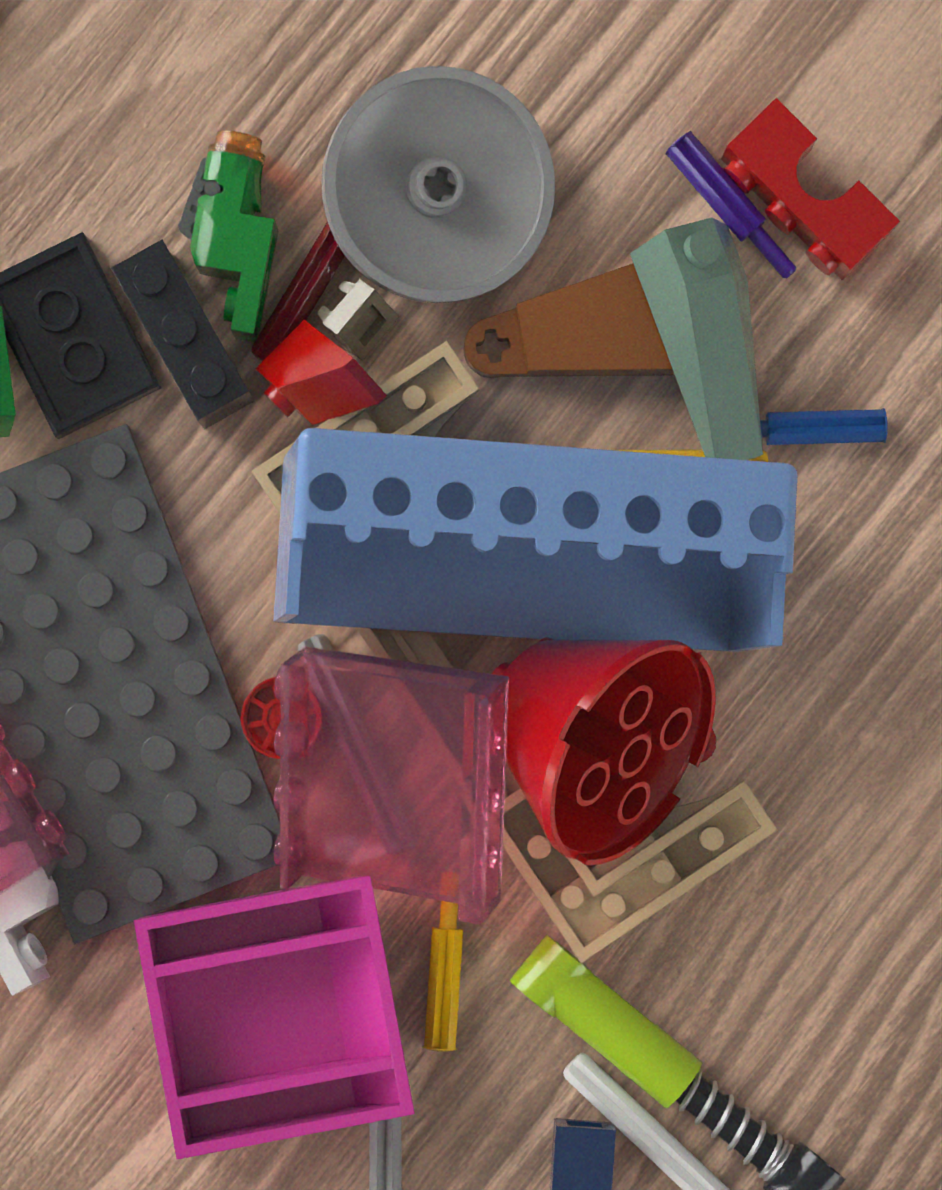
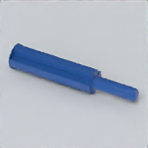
(825, 427)

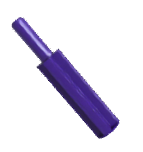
(726, 199)

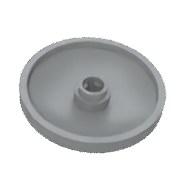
(438, 184)

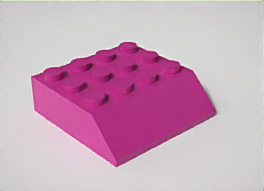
(273, 1016)

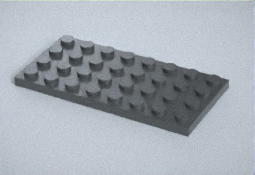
(120, 693)

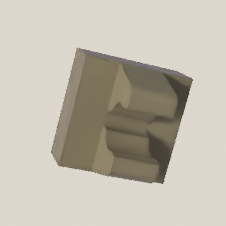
(359, 318)

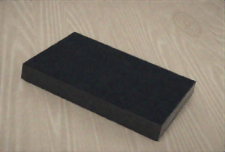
(72, 336)

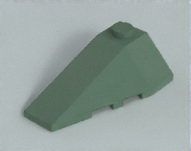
(706, 328)

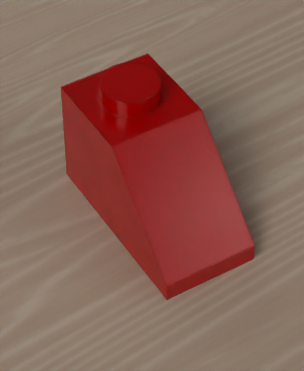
(316, 377)

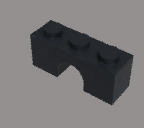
(182, 334)

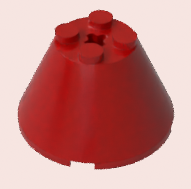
(605, 737)

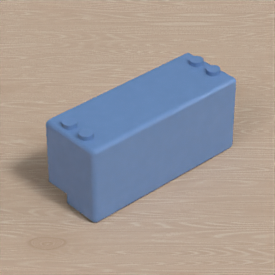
(533, 540)

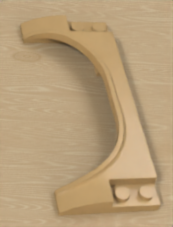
(584, 901)

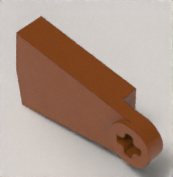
(575, 331)

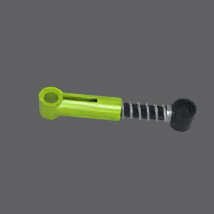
(662, 1066)

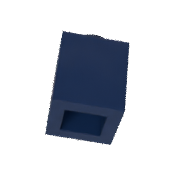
(582, 1155)

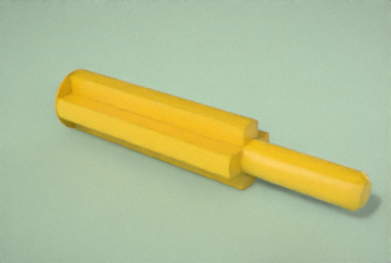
(444, 981)

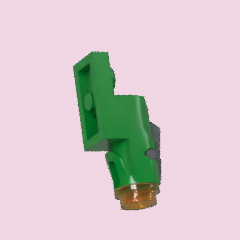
(226, 233)

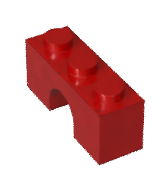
(835, 230)

